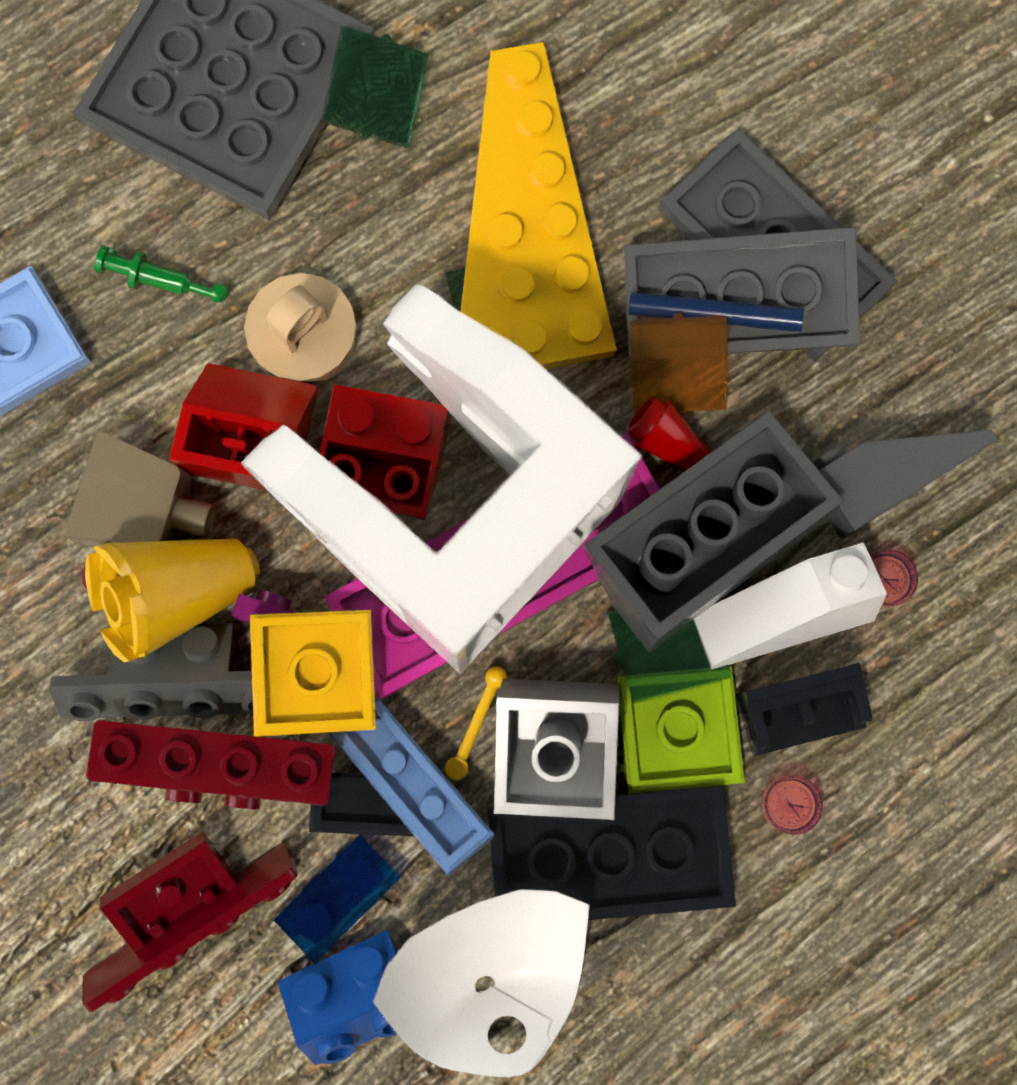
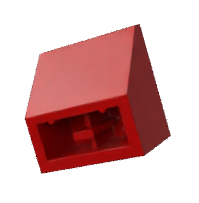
(231, 415)
(387, 446)

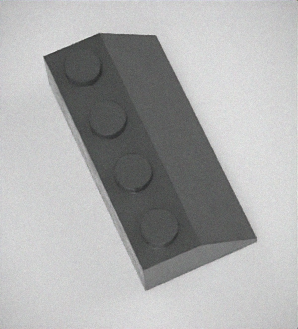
(710, 530)

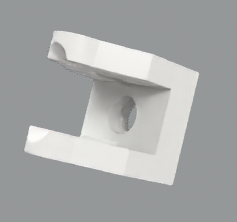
(561, 487)

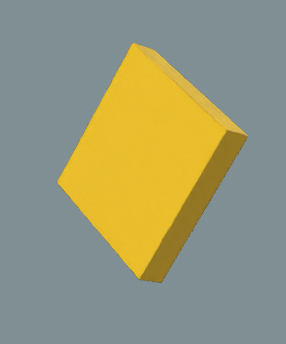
(312, 672)

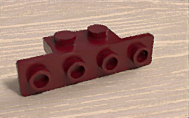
(211, 763)
(176, 907)

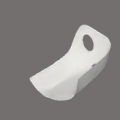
(522, 941)

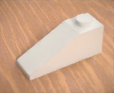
(793, 607)

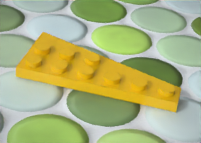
(529, 239)

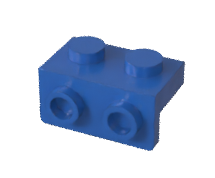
(334, 998)

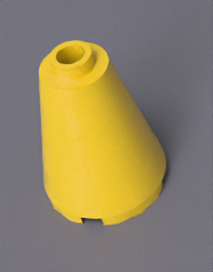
(164, 588)

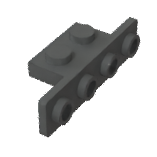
(180, 678)

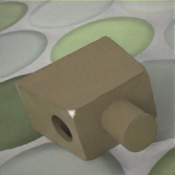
(134, 498)

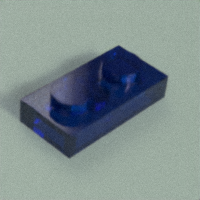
(337, 898)

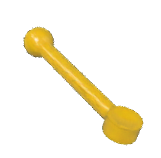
(457, 767)

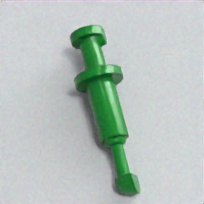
(154, 275)

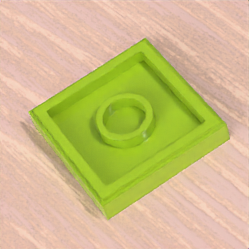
(681, 739)

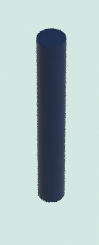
(737, 313)

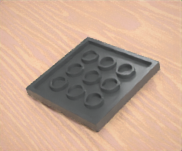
(220, 90)

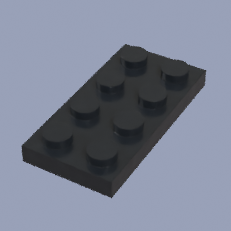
(652, 859)

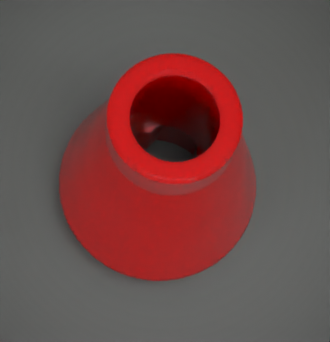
(666, 434)

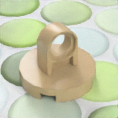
(301, 328)

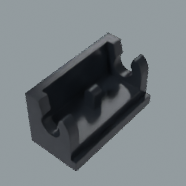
(805, 709)

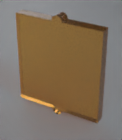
(680, 362)

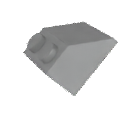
(556, 748)

